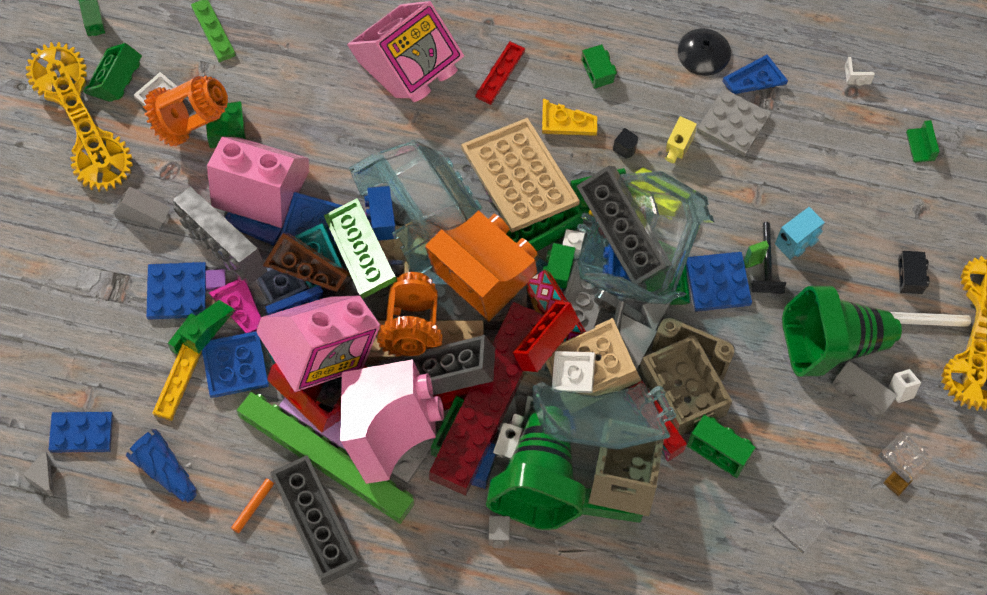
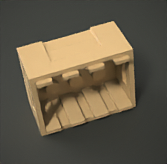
(614, 369)

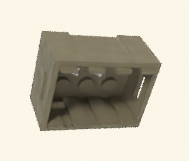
(699, 381)
(627, 490)

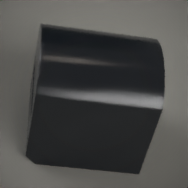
(625, 144)

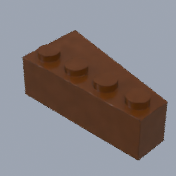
(305, 263)

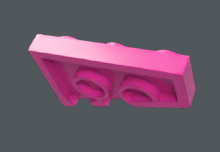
(238, 296)

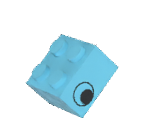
(800, 233)

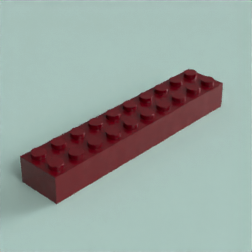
(484, 407)

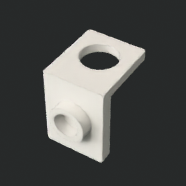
(857, 78)

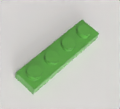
(213, 30)

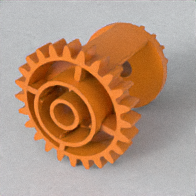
(170, 116)
(408, 333)

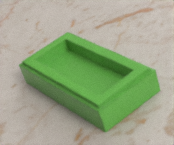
(755, 254)

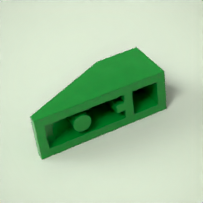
(205, 326)

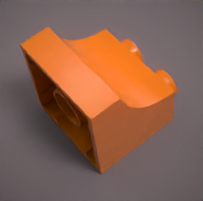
(482, 262)

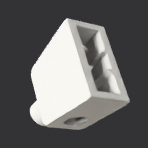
(505, 447)

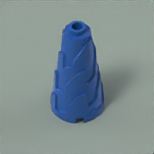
(160, 463)

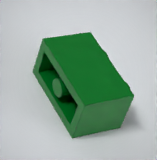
(598, 66)
(560, 263)

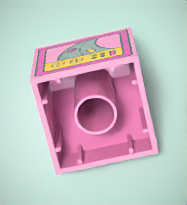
(408, 50)
(319, 339)

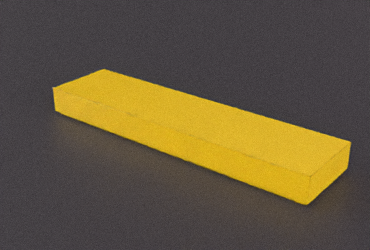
(176, 383)

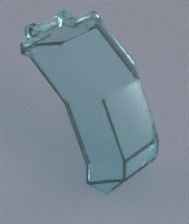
(603, 420)

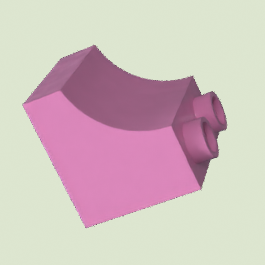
(386, 415)

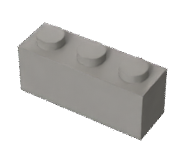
(864, 390)

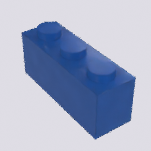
(380, 212)

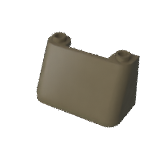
(674, 330)

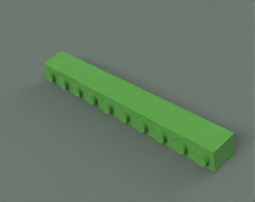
(324, 456)

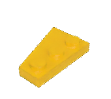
(561, 120)

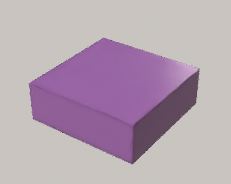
(215, 279)

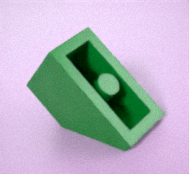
(92, 17)

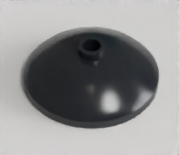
(704, 59)

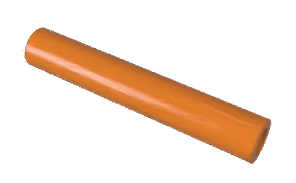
(252, 506)

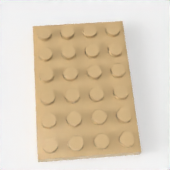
(519, 174)

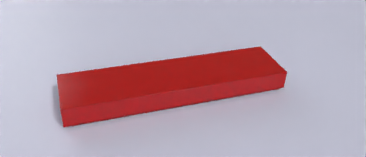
(500, 73)

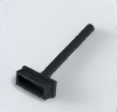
(768, 285)

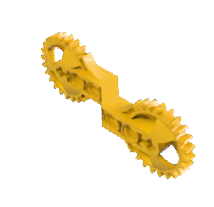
(72, 66)
(973, 360)

